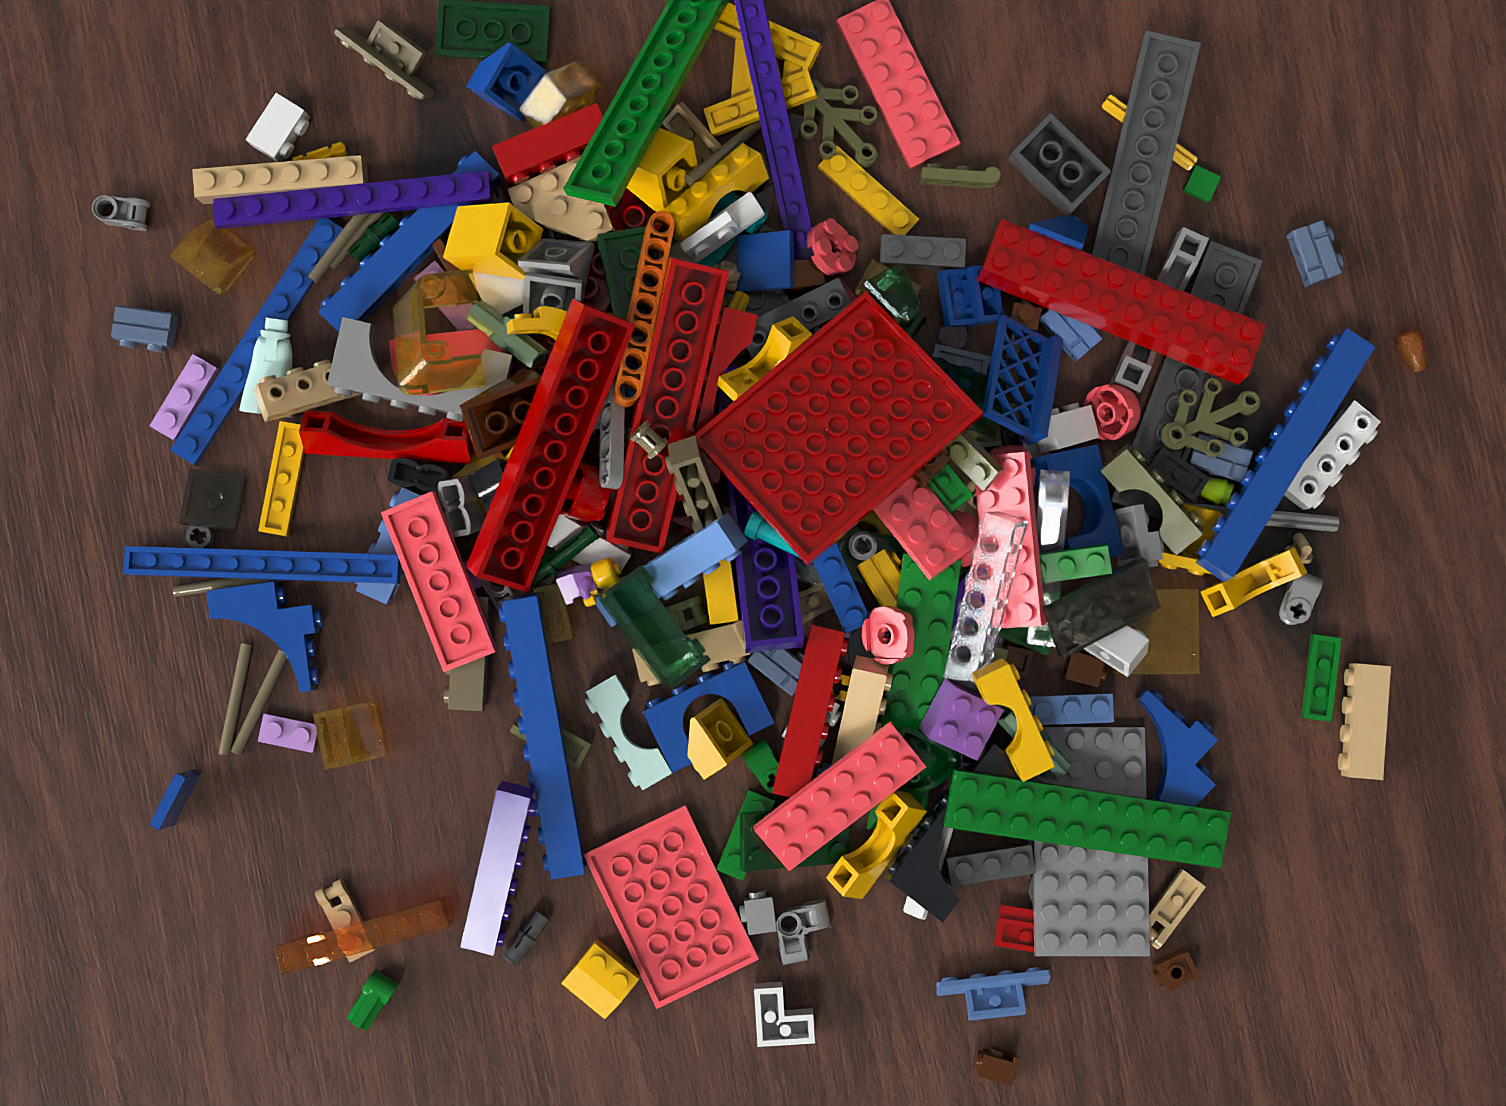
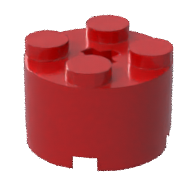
(586, 497)

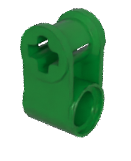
(761, 762)

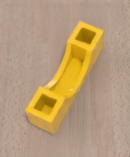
(737, 171)
(1027, 751)
(860, 869)

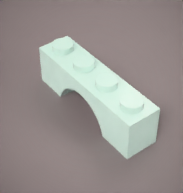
(646, 764)

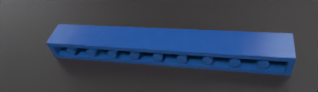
(1284, 455)
(543, 734)

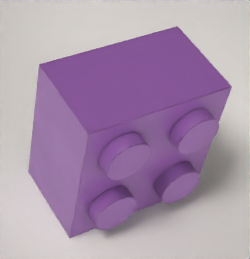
(960, 719)

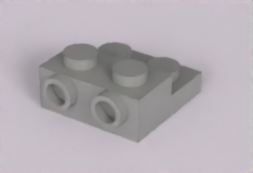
(1135, 538)

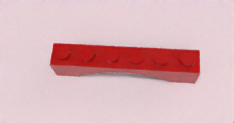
(733, 334)
(333, 435)

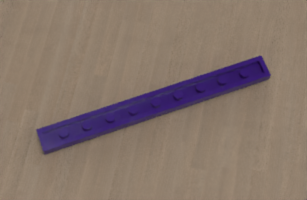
(775, 123)
(352, 200)

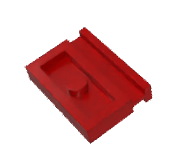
(1015, 928)

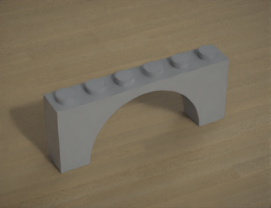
(357, 371)

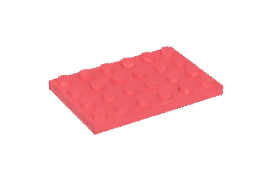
(671, 906)

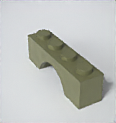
(1129, 471)

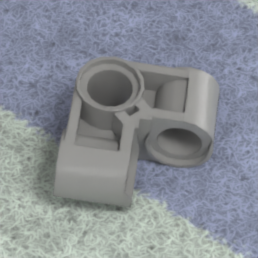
(809, 917)

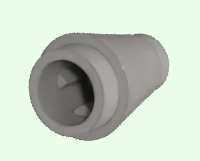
(866, 538)

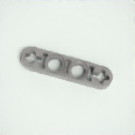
(611, 442)

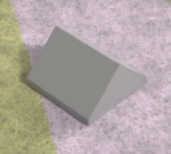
(559, 259)
(550, 292)

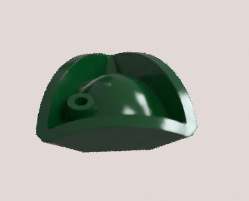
(939, 761)

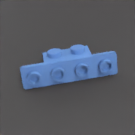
(994, 995)

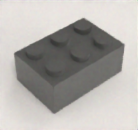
(1058, 165)

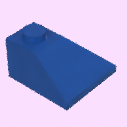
(506, 79)
(1062, 229)

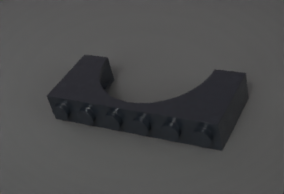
(917, 867)

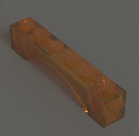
(363, 936)

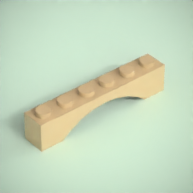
(277, 177)

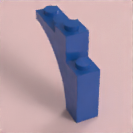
(289, 628)
(1181, 749)

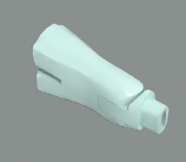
(270, 357)

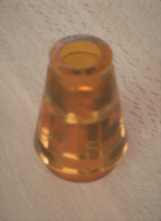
(1412, 349)

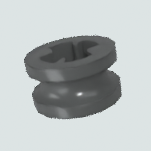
(197, 544)

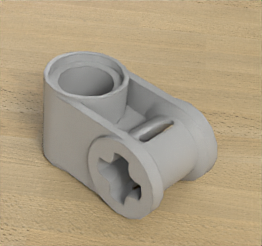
(127, 212)
(1300, 593)

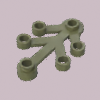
(836, 119)
(1207, 421)

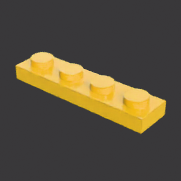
(868, 193)
(283, 481)

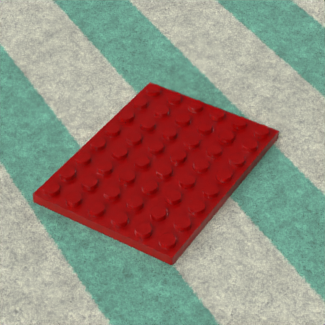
(837, 427)

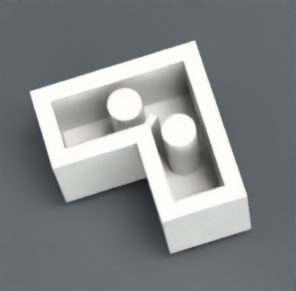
(778, 1025)

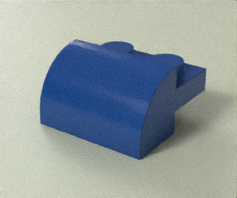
(967, 300)

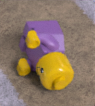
(587, 579)

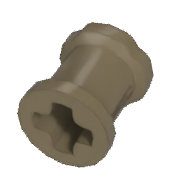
(653, 443)

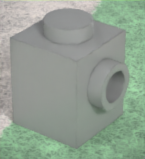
(758, 912)

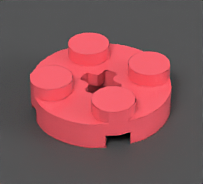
(828, 236)
(902, 634)

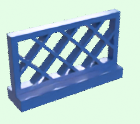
(1039, 387)

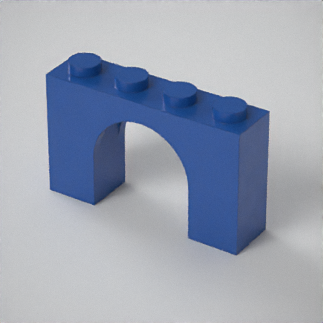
(1091, 485)
(667, 716)

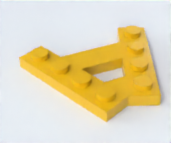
(798, 56)

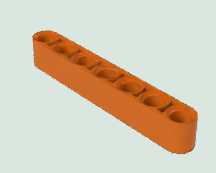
(644, 295)

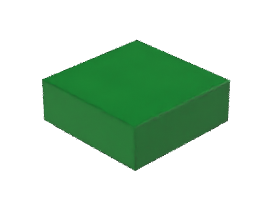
(1201, 184)

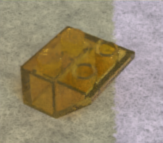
(349, 735)

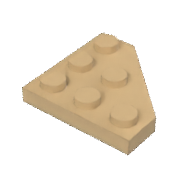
(547, 204)

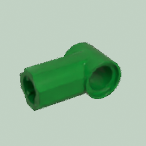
(376, 994)

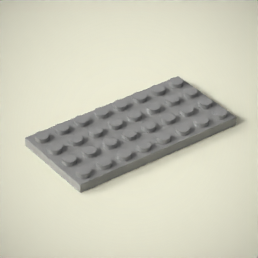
(1090, 897)

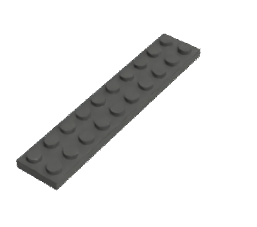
(1145, 150)
(1225, 280)

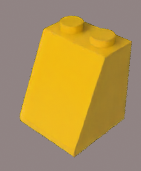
(662, 170)
(491, 239)

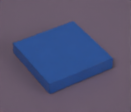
(766, 261)
(174, 799)

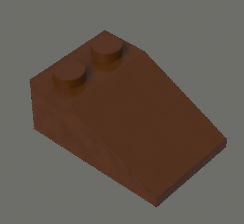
(499, 413)

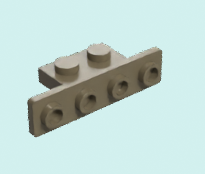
(391, 53)

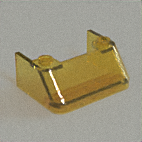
(429, 365)

